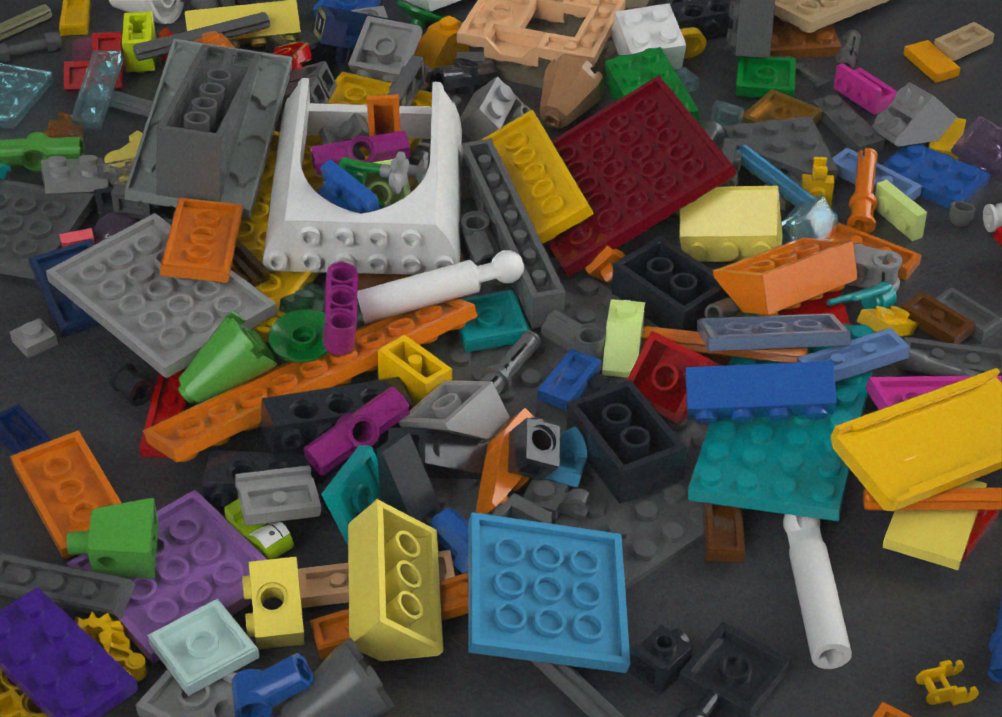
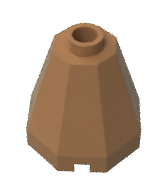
(569, 90)

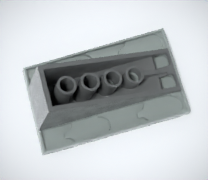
(209, 126)

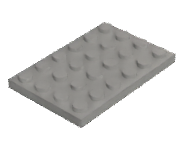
(150, 313)

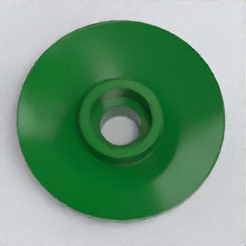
(419, 15)
(298, 336)

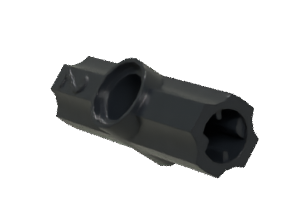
(463, 75)

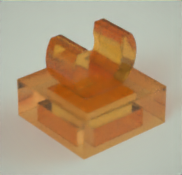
(63, 127)

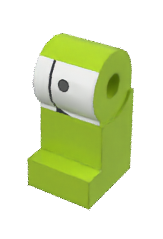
(269, 538)

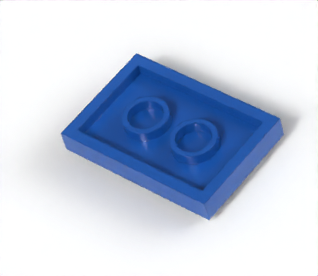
(939, 174)

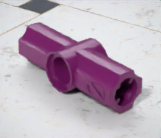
(379, 148)
(339, 443)

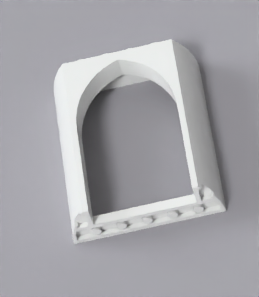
(399, 239)

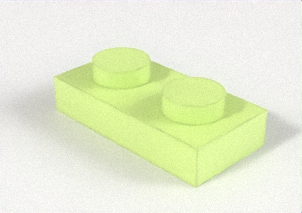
(900, 210)

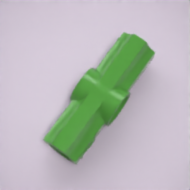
(39, 147)

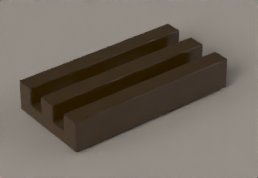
(249, 265)

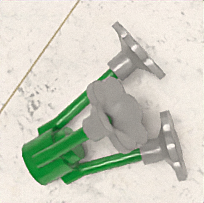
(396, 172)

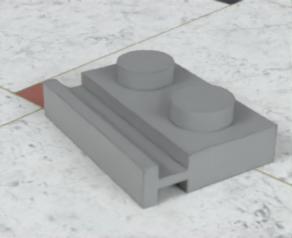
(277, 495)

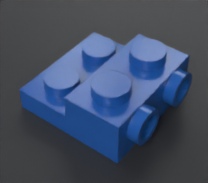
(345, 190)

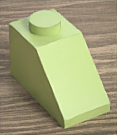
(623, 337)

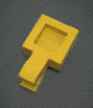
(819, 182)

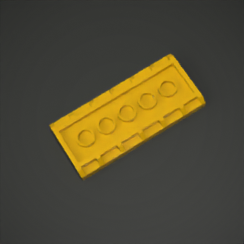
(926, 442)

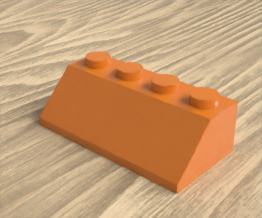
(788, 275)

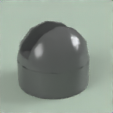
(961, 213)

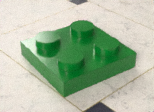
(761, 74)

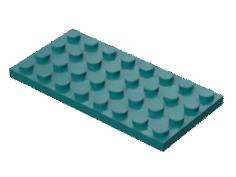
(780, 463)

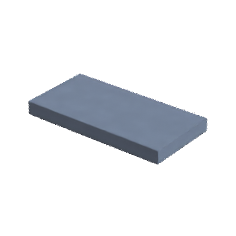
(772, 332)

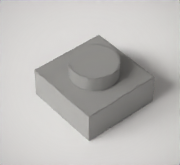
(33, 338)

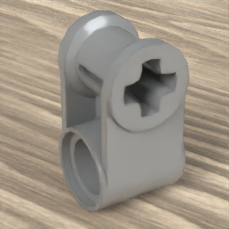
(873, 267)

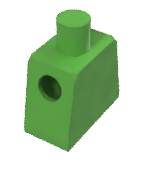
(120, 539)

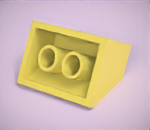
(731, 223)

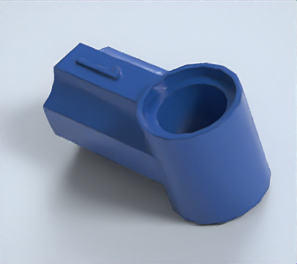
(453, 535)
(259, 690)

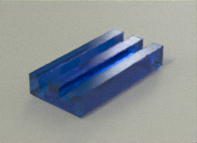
(9, 441)

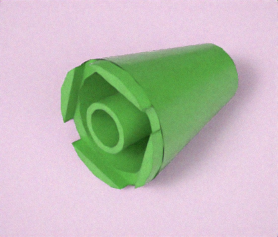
(226, 361)

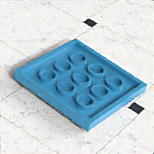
(546, 593)

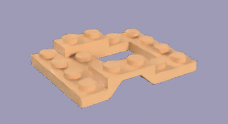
(502, 32)

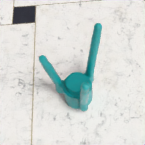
(878, 295)

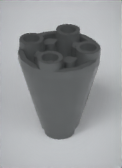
(341, 688)

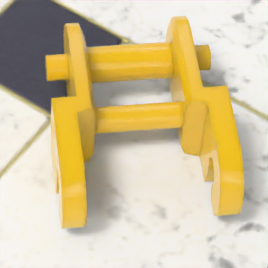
(948, 693)

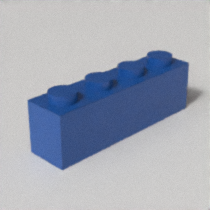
(760, 391)

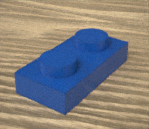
(568, 379)

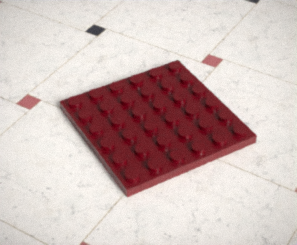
(634, 170)

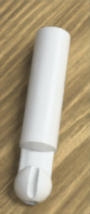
(436, 286)
(817, 593)

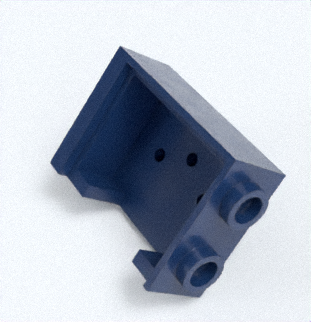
(340, 29)

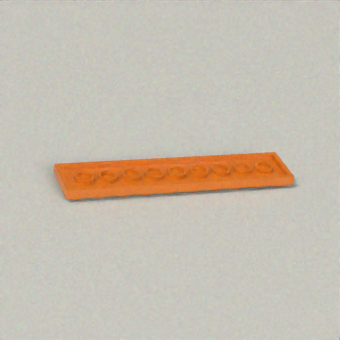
(240, 407)

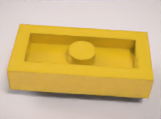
(884, 318)

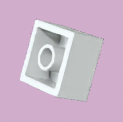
(649, 28)

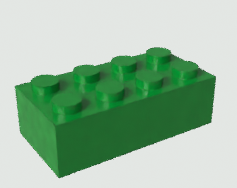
(631, 71)

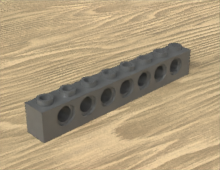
(512, 229)

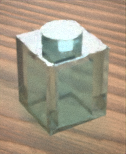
(810, 219)

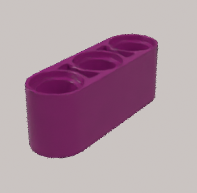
(340, 308)

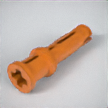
(863, 201)

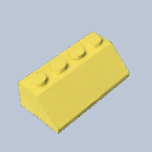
(282, 17)
(393, 585)

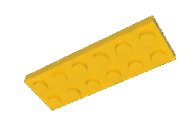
(540, 177)

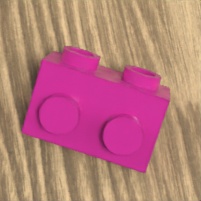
(863, 88)

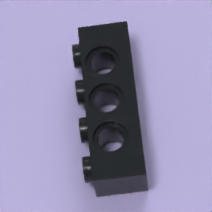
(706, 15)
(301, 417)
(222, 466)

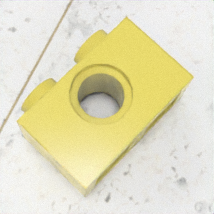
(274, 580)

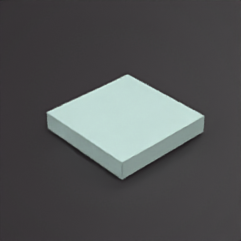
(203, 647)

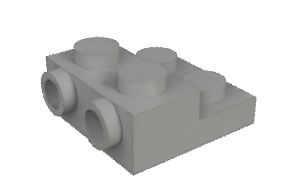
(384, 48)

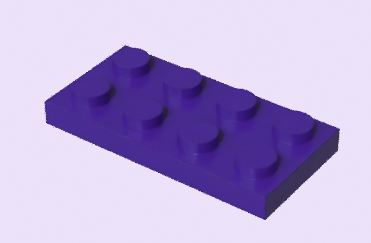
(58, 660)

